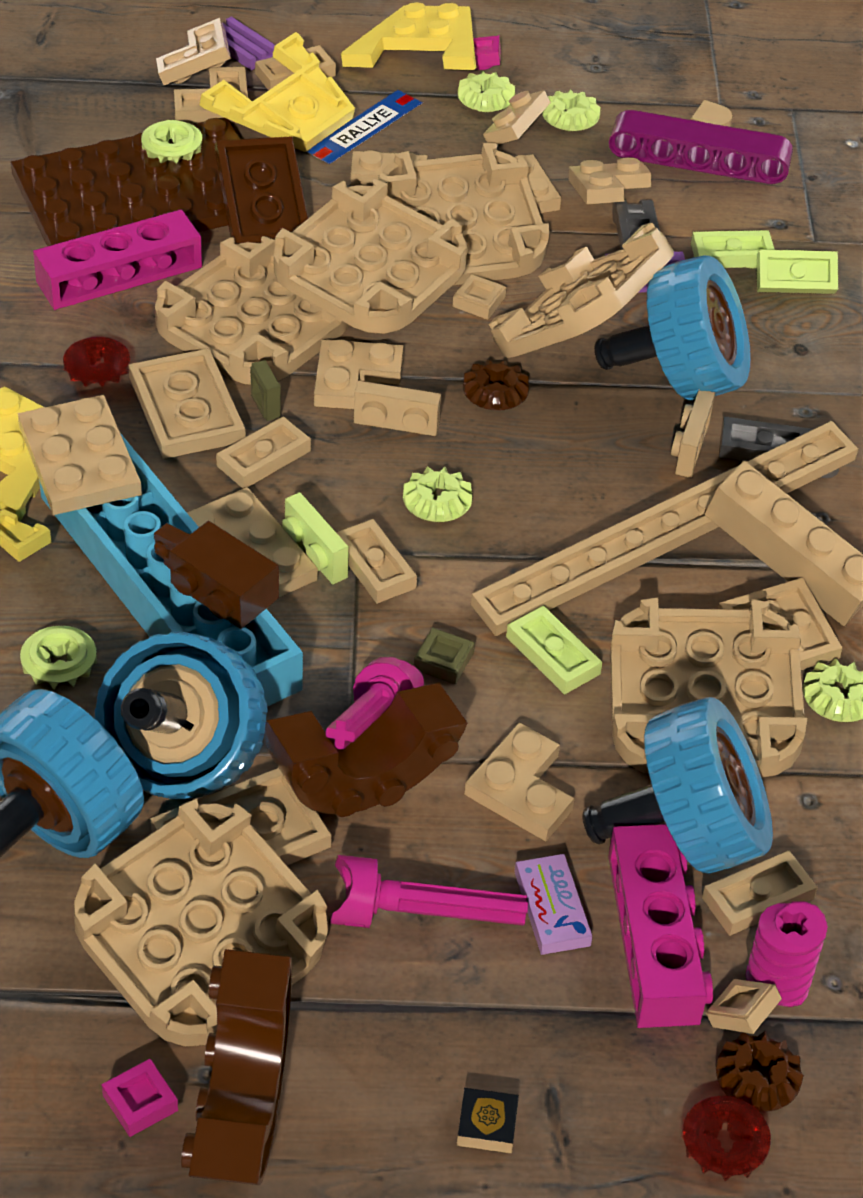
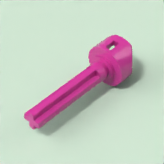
(373, 694)
(367, 893)

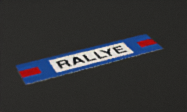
(364, 126)

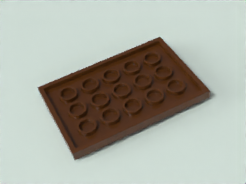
(117, 185)

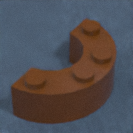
(376, 768)
(247, 1063)

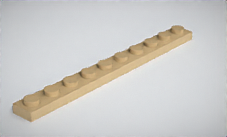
(651, 532)

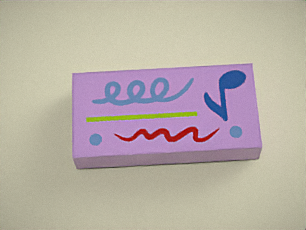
(553, 904)

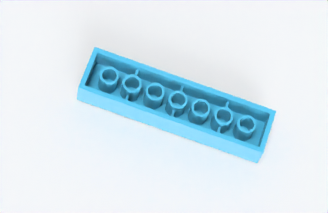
(121, 548)

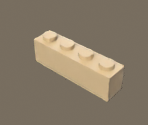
(790, 540)

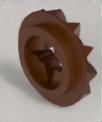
(495, 395)
(738, 1082)

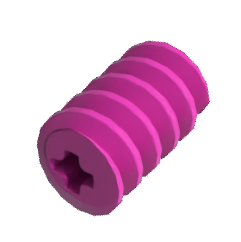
(788, 949)

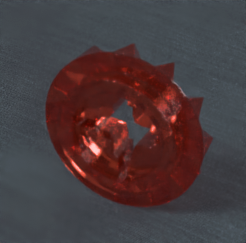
(90, 351)
(746, 1128)

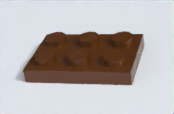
(260, 187)

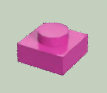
(487, 52)
(140, 1097)

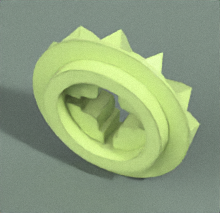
(495, 95)
(580, 114)
(185, 136)
(450, 505)
(56, 642)
(827, 699)

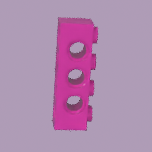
(117, 259)
(651, 891)

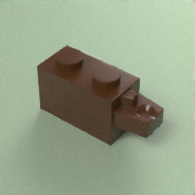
(219, 571)

